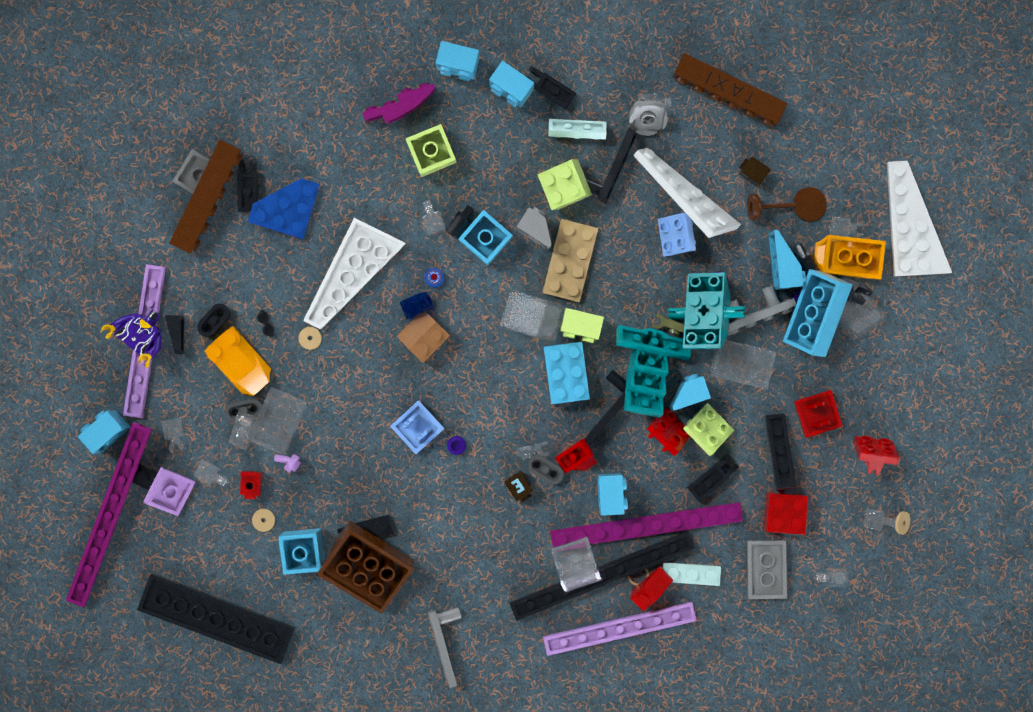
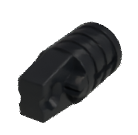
(460, 222)
(805, 259)

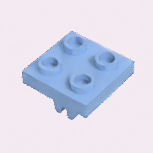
(676, 234)
(417, 427)

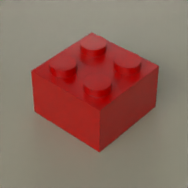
(785, 513)

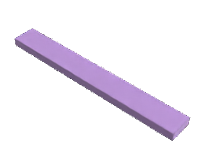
(138, 374)
(619, 628)

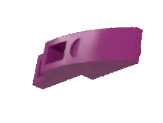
(408, 102)

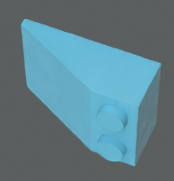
(785, 267)

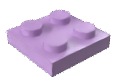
(169, 491)

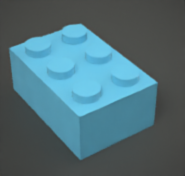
(566, 373)

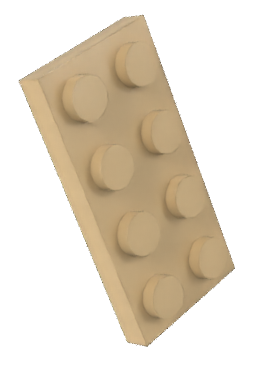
(570, 260)

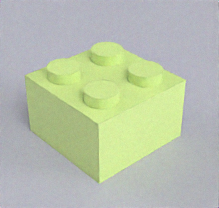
(431, 150)
(564, 184)
(582, 325)

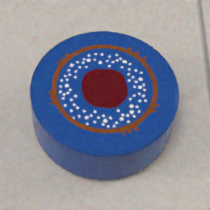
(434, 277)

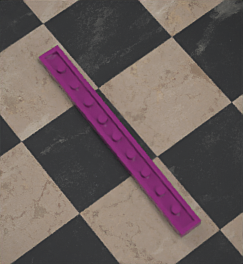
(109, 514)
(650, 524)

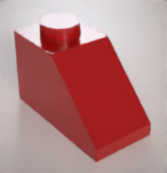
(651, 588)

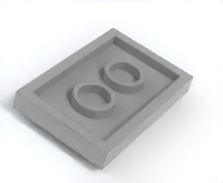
(766, 569)

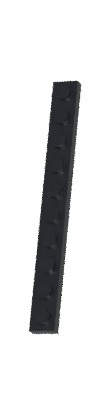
(609, 573)

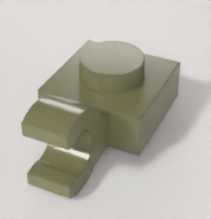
(674, 327)

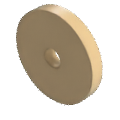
(310, 344)
(257, 520)
(902, 522)

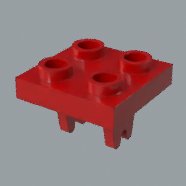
(818, 413)
(669, 432)
(875, 452)

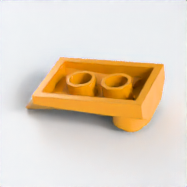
(850, 256)
(239, 362)

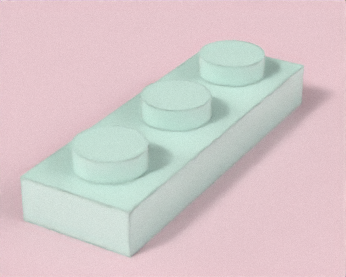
(577, 129)
(693, 573)

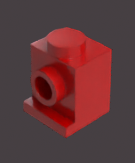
(256, 479)

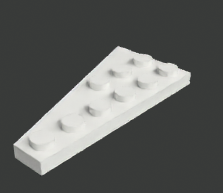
(696, 205)
(913, 236)
(354, 265)

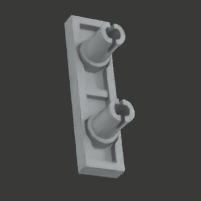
(774, 306)

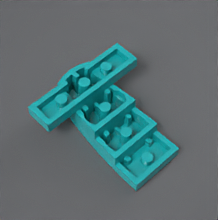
(648, 367)

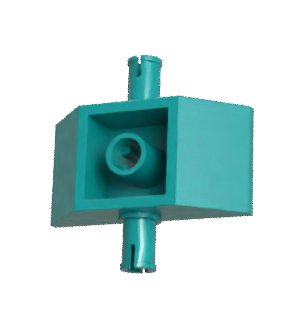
(706, 311)

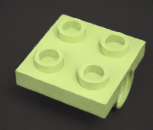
(708, 429)

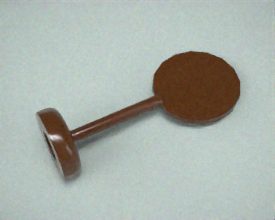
(808, 205)

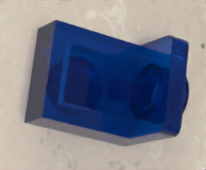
(416, 305)

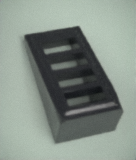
(176, 330)

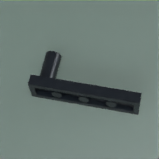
(604, 190)
(620, 384)
(780, 452)

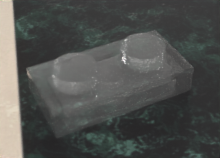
(241, 430)

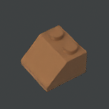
(423, 336)

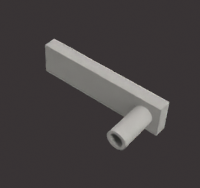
(435, 622)

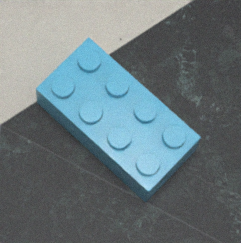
(817, 313)

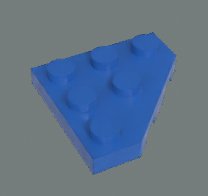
(286, 209)

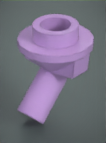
(291, 463)

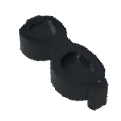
(263, 318)

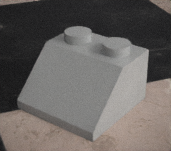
(535, 227)

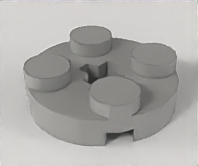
(648, 108)

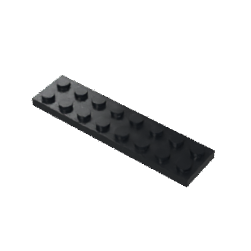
(216, 618)

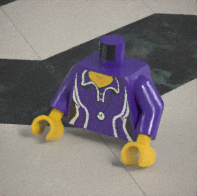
(138, 333)

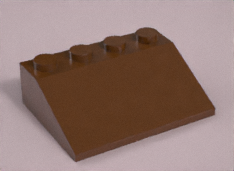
(366, 567)

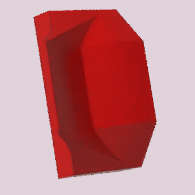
(576, 457)

